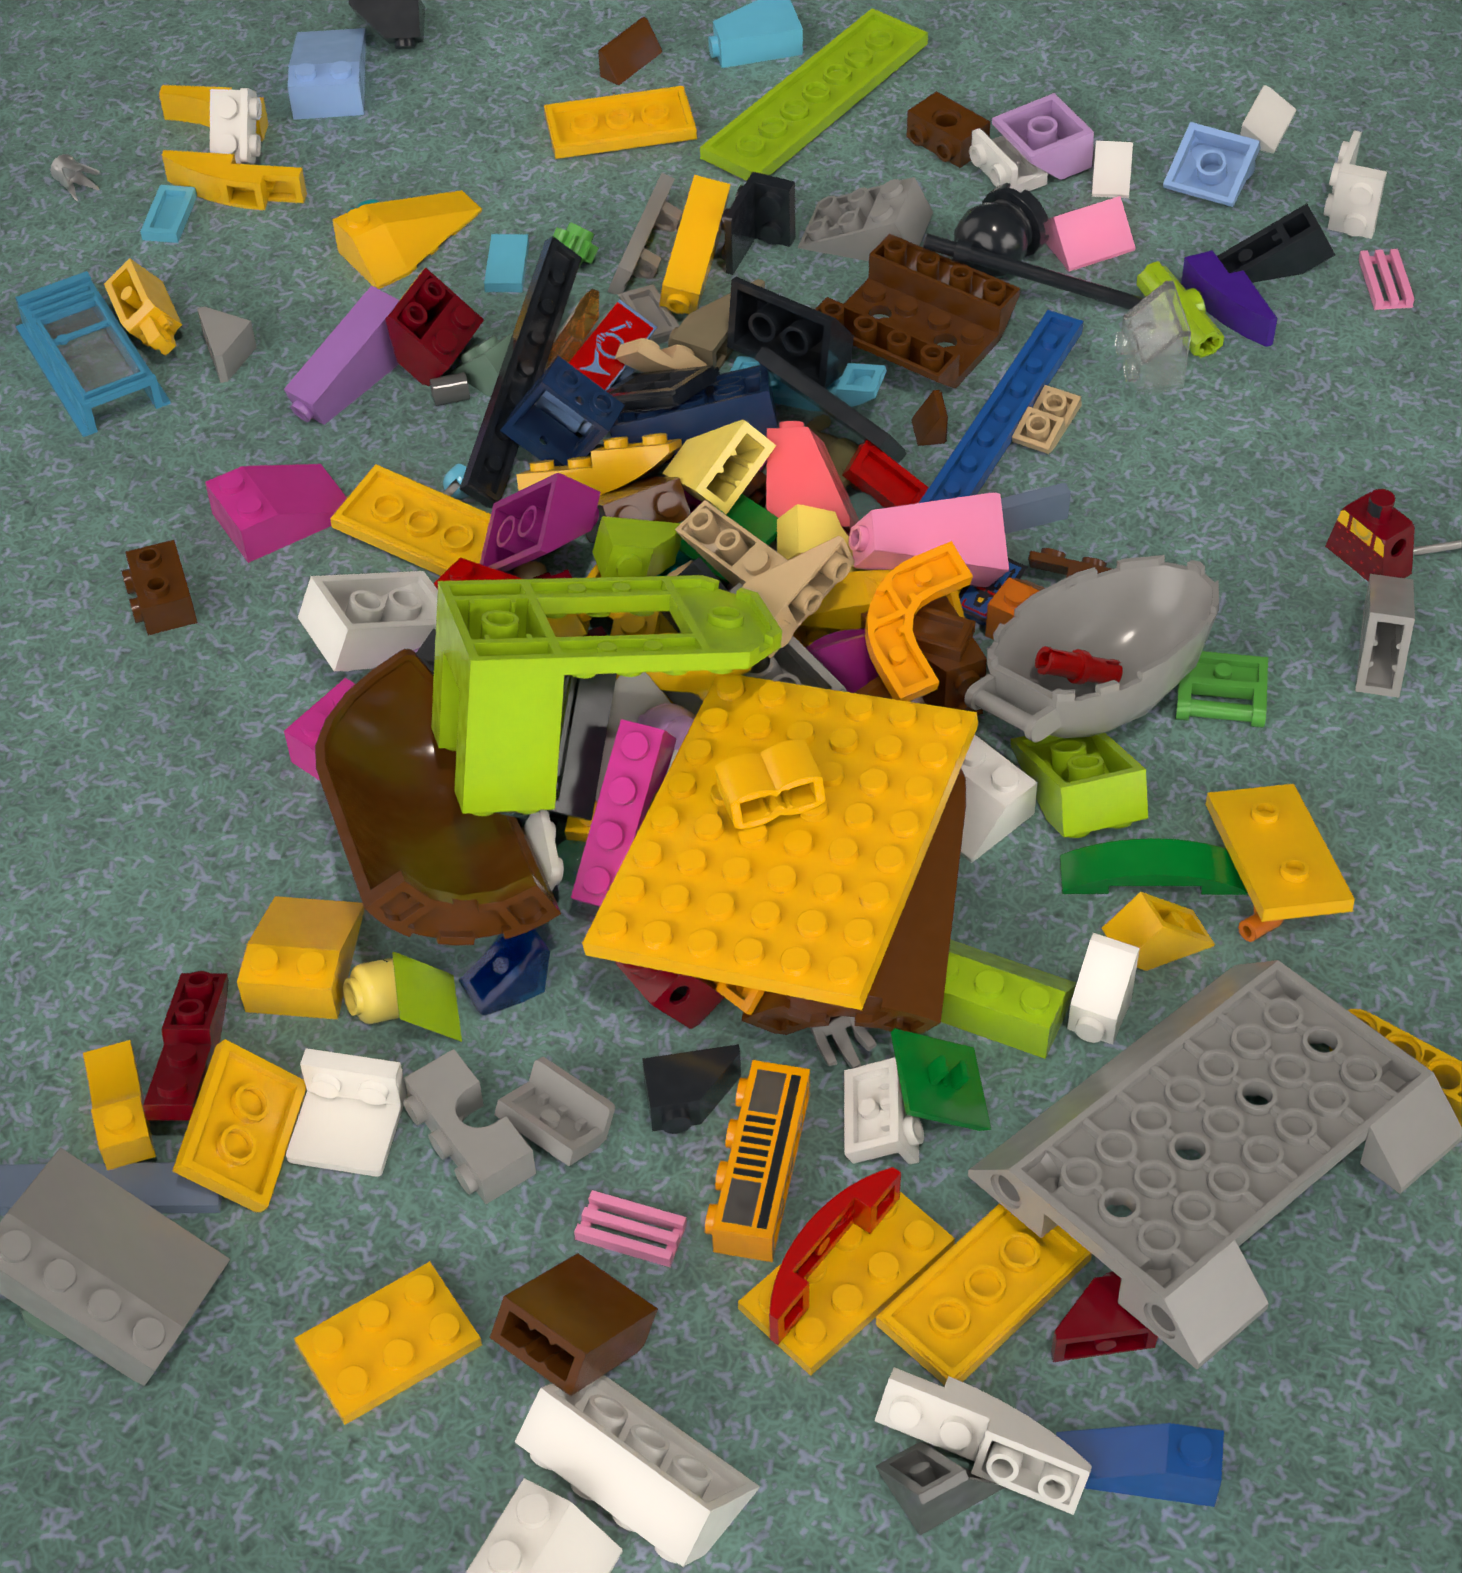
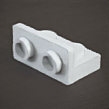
(234, 124)
(877, 1116)

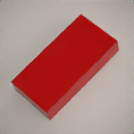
(883, 477)

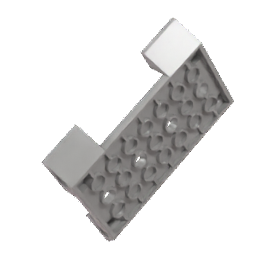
(1186, 1091)

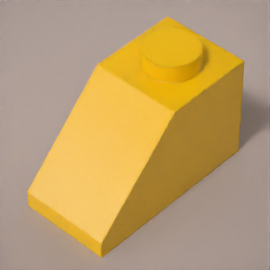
(1159, 929)

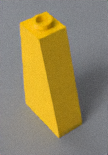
(694, 245)

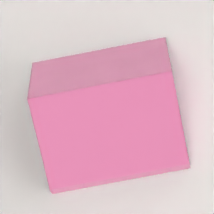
(1090, 234)

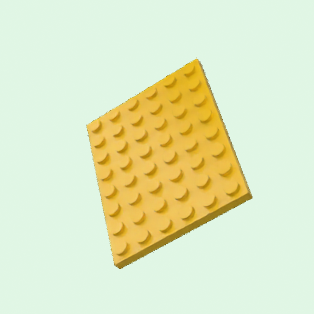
(811, 893)

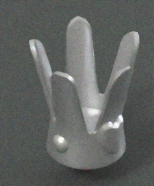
(69, 171)

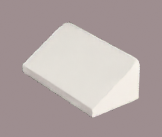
(1268, 119)

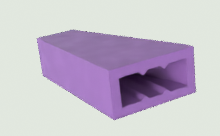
(346, 362)

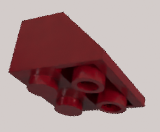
(430, 327)

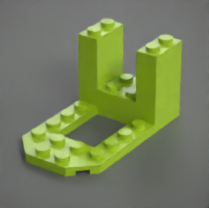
(505, 668)

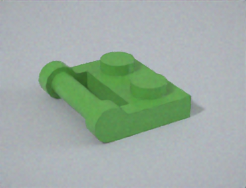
(1226, 677)

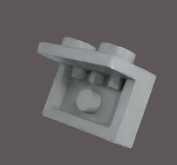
(558, 1112)

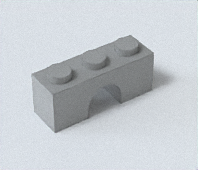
(486, 1157)

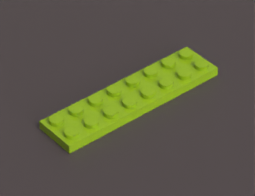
(814, 95)

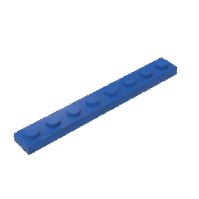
(999, 417)

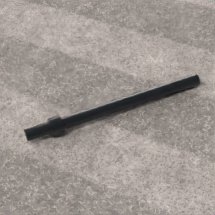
(963, 252)

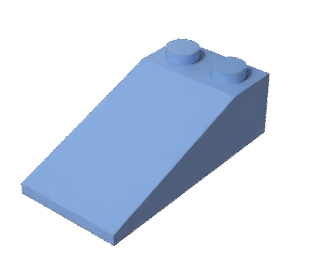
(327, 74)

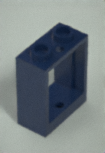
(569, 385)

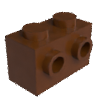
(160, 587)

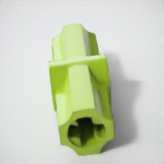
(1204, 333)

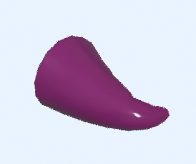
(845, 657)

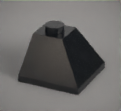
(393, 20)

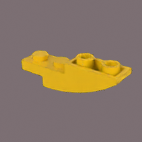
(233, 184)
(610, 465)
(853, 596)

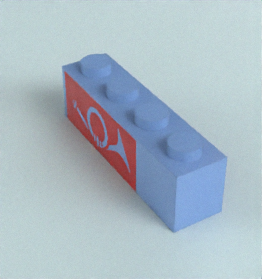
(598, 361)

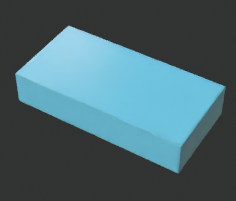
(168, 213)
(506, 263)

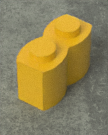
(770, 783)

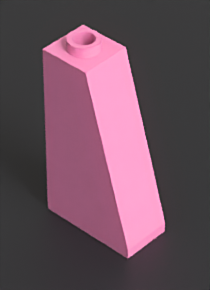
(901, 532)

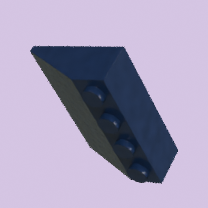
(733, 397)

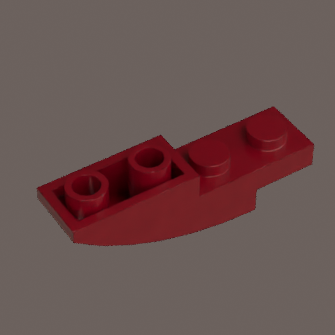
(189, 1040)

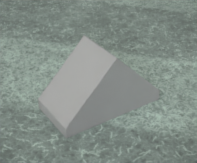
(227, 339)

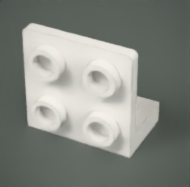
(347, 1112)

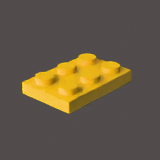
(240, 1126)
(387, 1342)

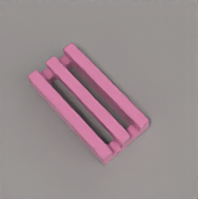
(1400, 275)
(635, 1211)

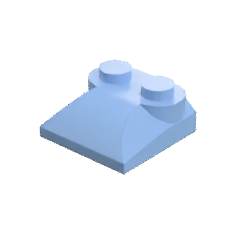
(1212, 164)

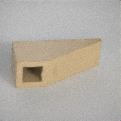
(727, 545)
(800, 584)

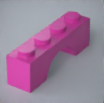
(631, 779)

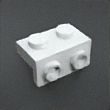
(1004, 163)

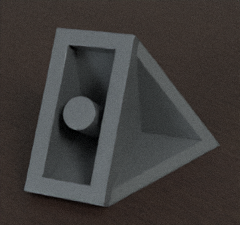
(932, 1486)

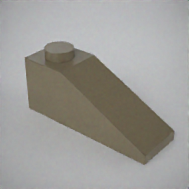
(707, 331)

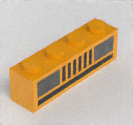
(760, 1161)

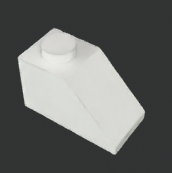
(1103, 989)

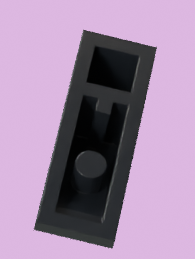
(1280, 249)

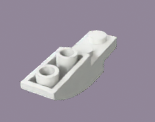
(999, 1438)

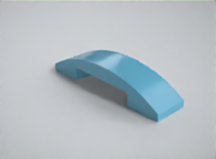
(854, 387)

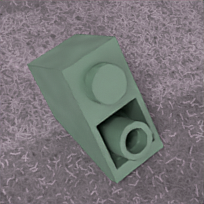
(483, 363)

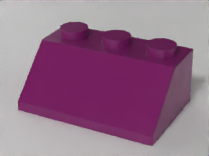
(538, 521)

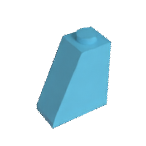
(757, 33)

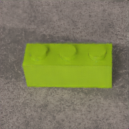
(1004, 999)

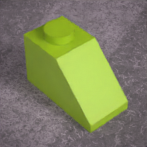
(635, 547)

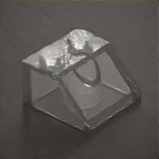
(1155, 342)

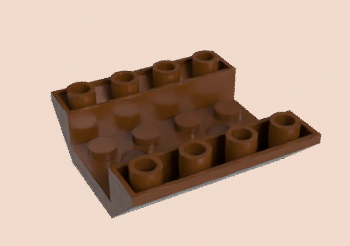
(926, 305)

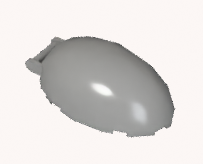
(1140, 613)

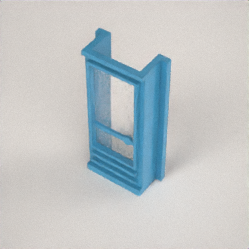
(83, 349)

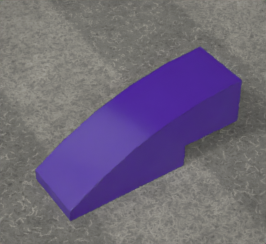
(1230, 297)

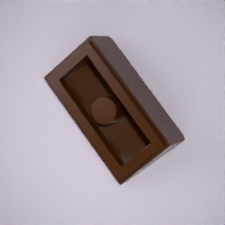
(628, 52)

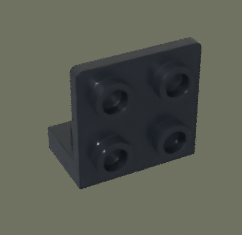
(760, 211)

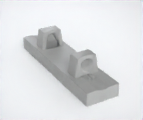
(637, 259)

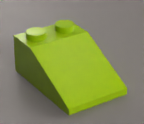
(1084, 782)

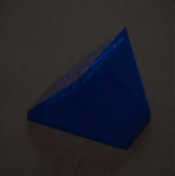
(508, 973)

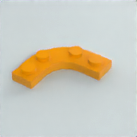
(892, 612)

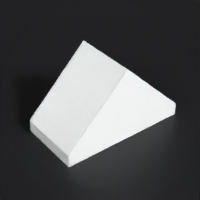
(1112, 169)

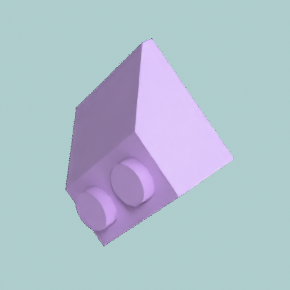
(1049, 136)

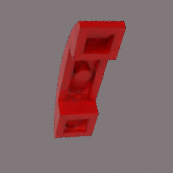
(859, 1204)

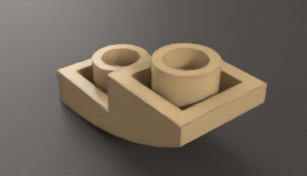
(648, 357)
(1047, 420)

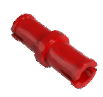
(1077, 666)

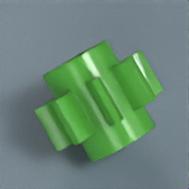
(578, 240)

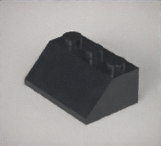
(793, 331)

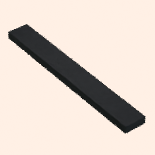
(520, 370)

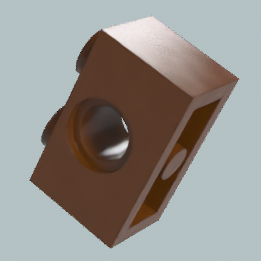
(944, 128)

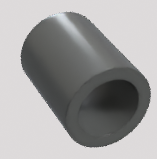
(450, 389)

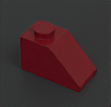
(1099, 1325)

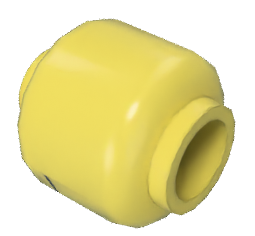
(372, 992)

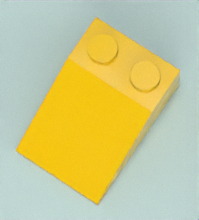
(300, 957)

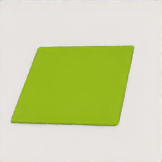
(426, 996)

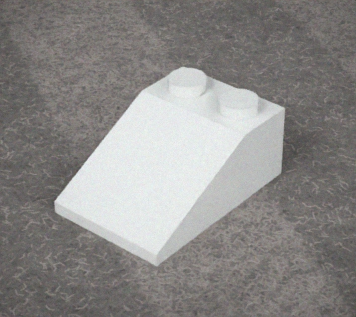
(368, 616)

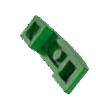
(1150, 864)

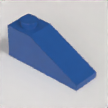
(1153, 1460)

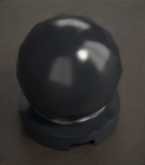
(1005, 225)

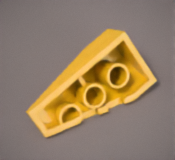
(394, 236)

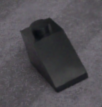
(688, 1085)

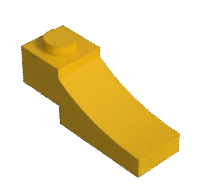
(193, 105)
(118, 1105)

